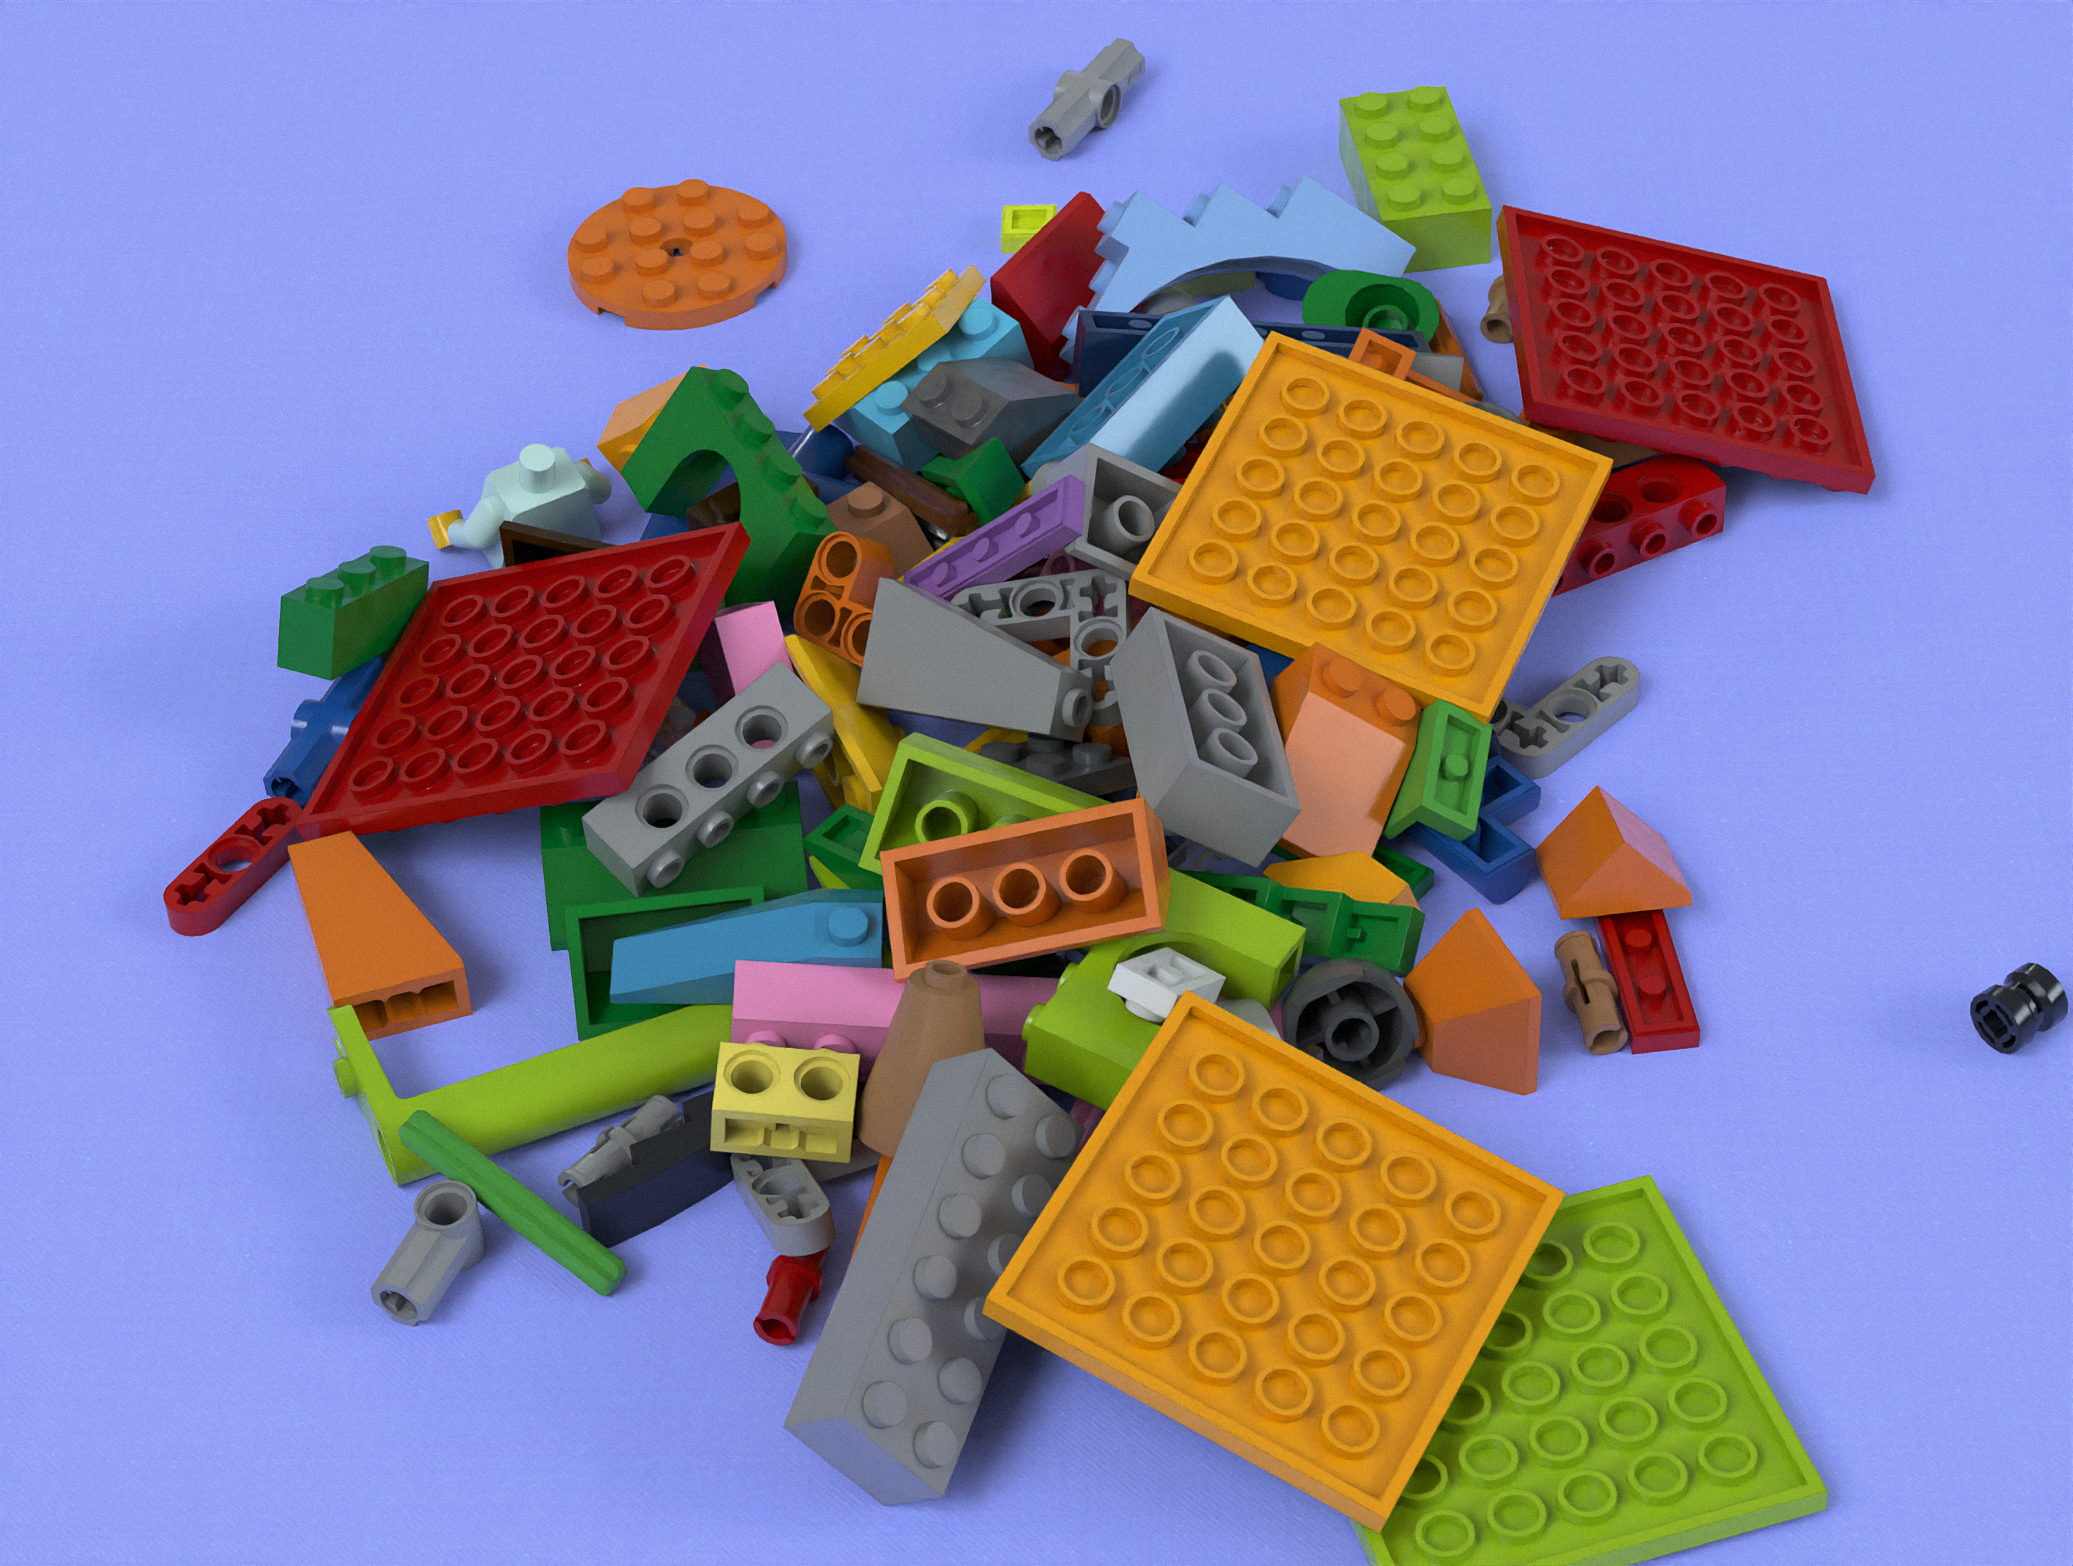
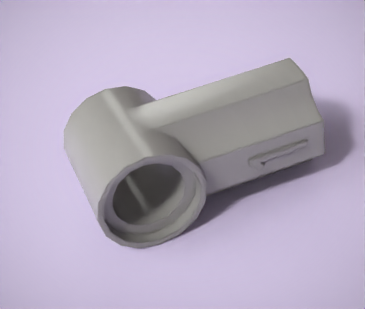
(437, 1247)

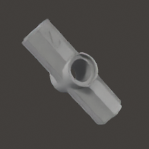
(1086, 99)

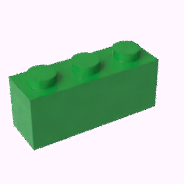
(350, 612)

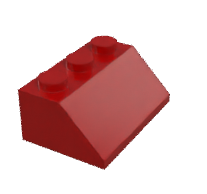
(1050, 280)

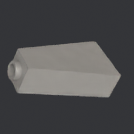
(958, 668)

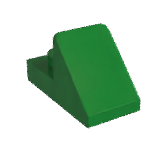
(981, 478)

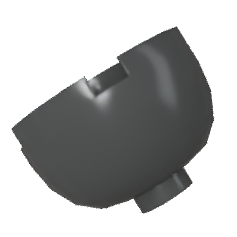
(1355, 1017)

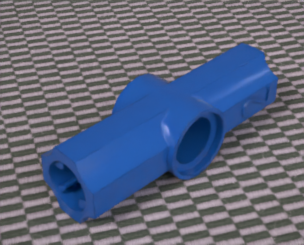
(318, 732)

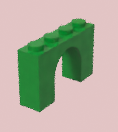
(689, 445)

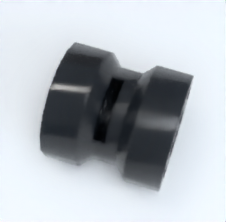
(2013, 1011)

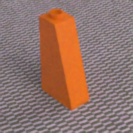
(375, 941)

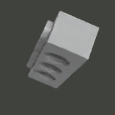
(771, 709)

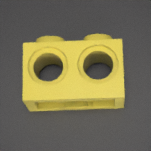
(784, 1102)

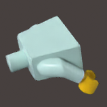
(535, 491)

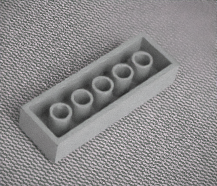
(907, 1330)

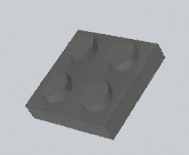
(1078, 766)

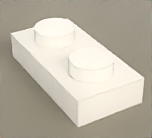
(1158, 981)

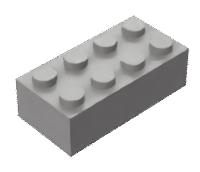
(1204, 738)

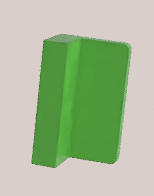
(1443, 774)

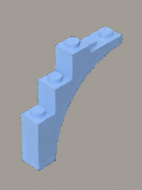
(1297, 233)

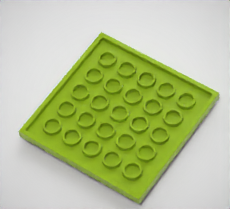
(1603, 1412)

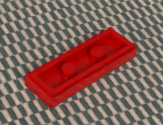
(1648, 981)

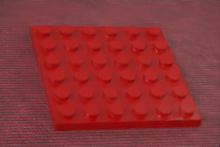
(1681, 351)
(527, 685)

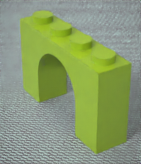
(1089, 1038)

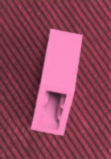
(741, 648)

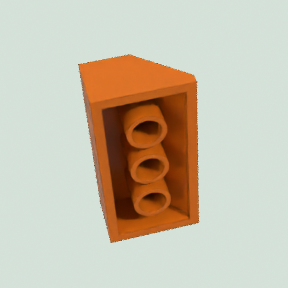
(1027, 888)

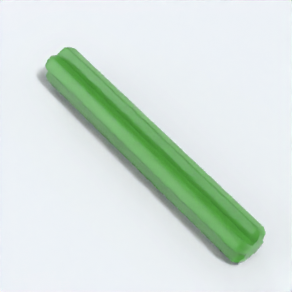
(514, 1203)

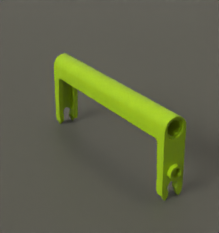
(547, 1090)

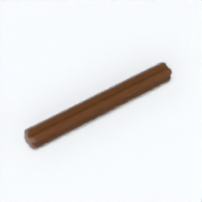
(912, 490)

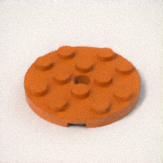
(727, 246)

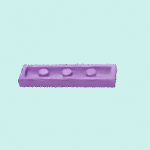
(1007, 542)

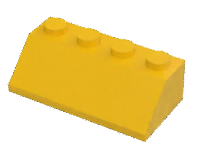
(864, 737)

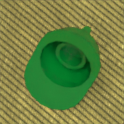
(1370, 301)

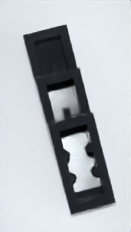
(666, 1178)

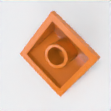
(1608, 862)

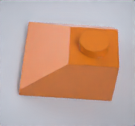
(1477, 1009)

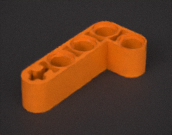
(840, 591)

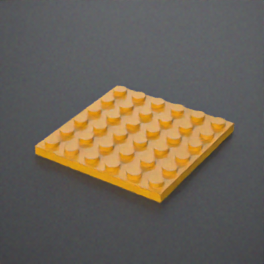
(1373, 526)
(1277, 1258)

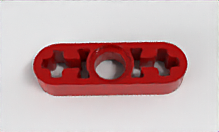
(205, 895)

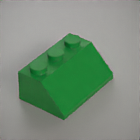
(591, 941)

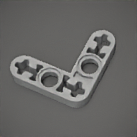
(1071, 617)
(1542, 743)
(787, 1196)

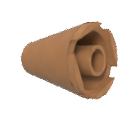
(932, 1022)

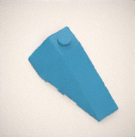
(698, 957)

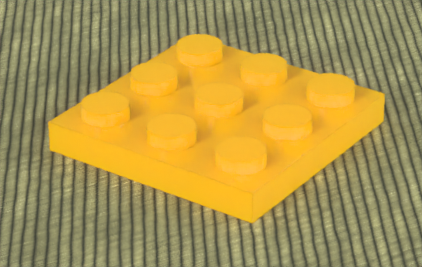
(899, 340)

